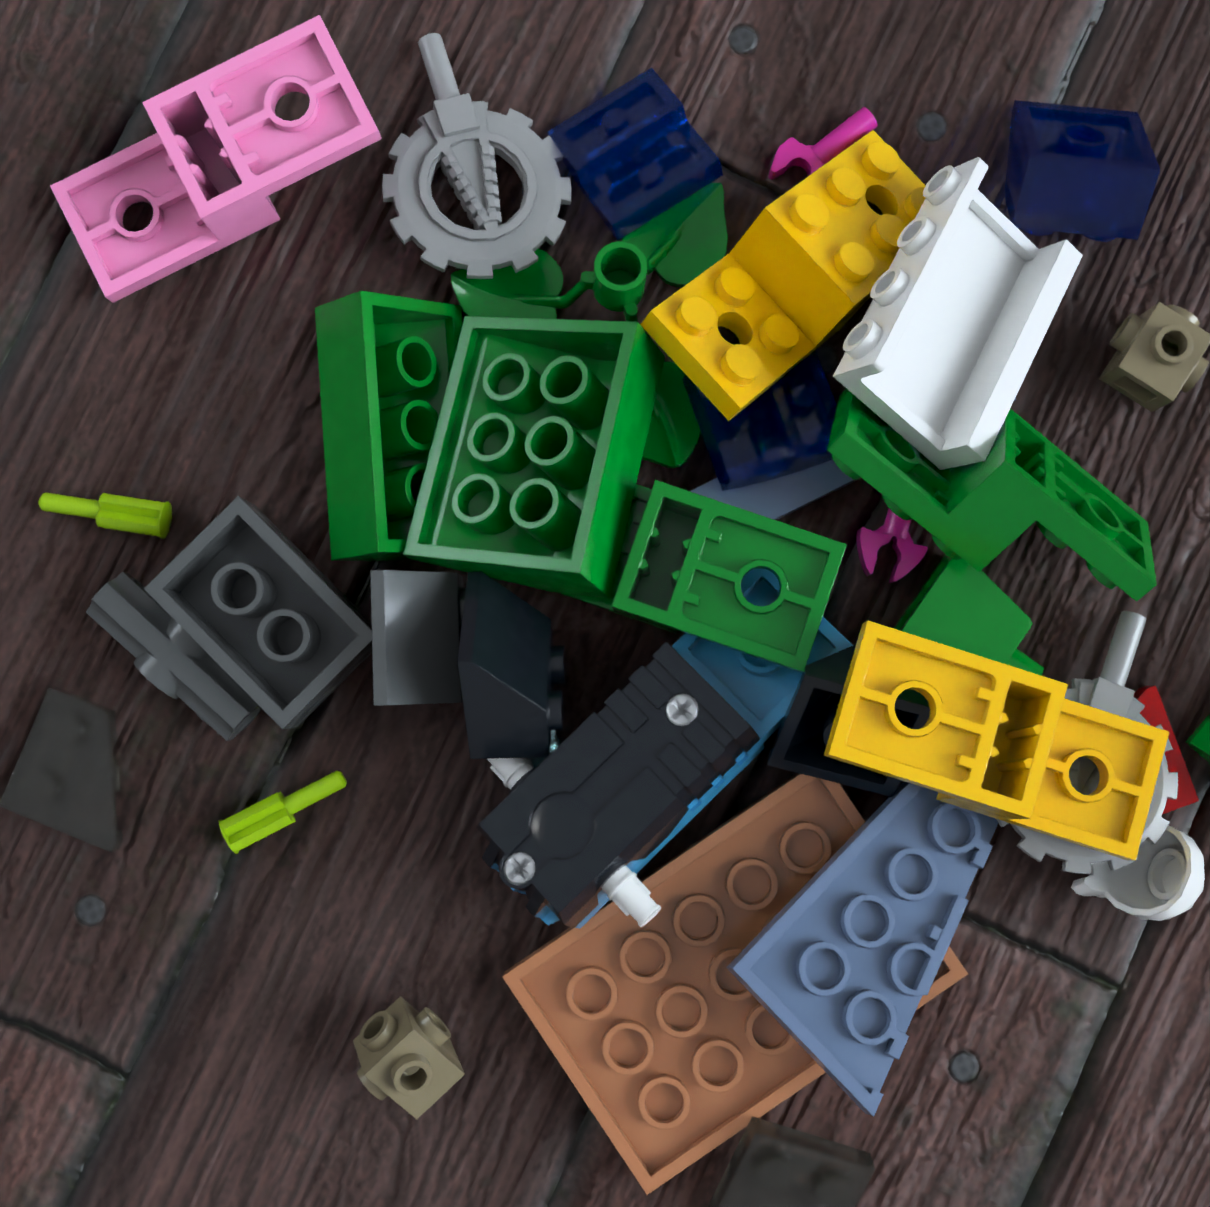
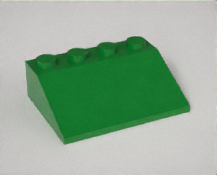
(538, 452)

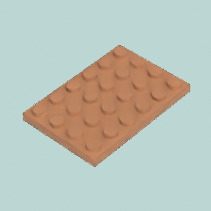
(650, 1013)

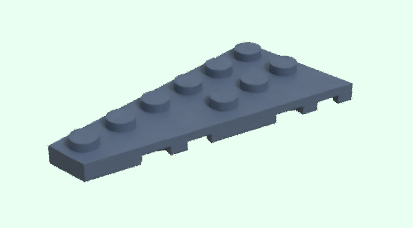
(869, 937)

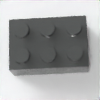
(264, 613)

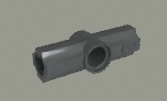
(171, 656)

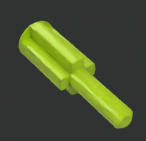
(114, 512)
(275, 812)

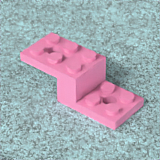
(216, 159)

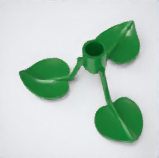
(675, 244)

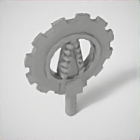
(464, 142)
(1112, 696)

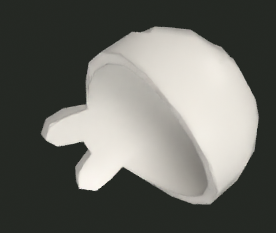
(1157, 884)

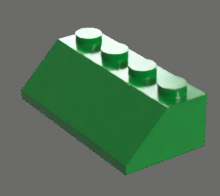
(381, 399)

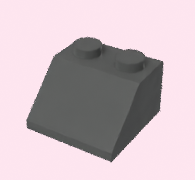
(416, 636)

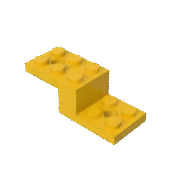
(790, 276)
(996, 741)

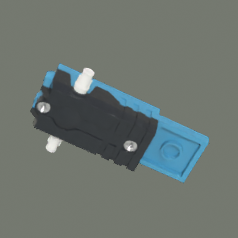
(638, 772)

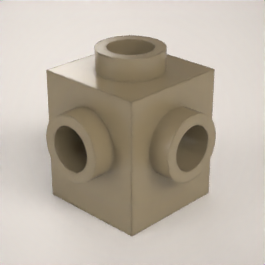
(1157, 355)
(407, 1057)

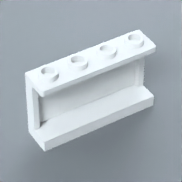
(955, 321)

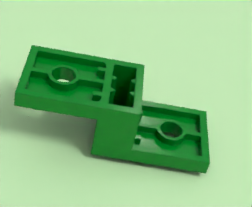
(990, 503)
(687, 566)

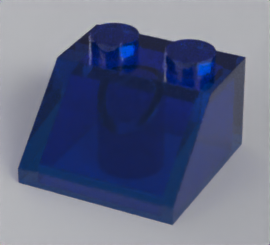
(1078, 171)

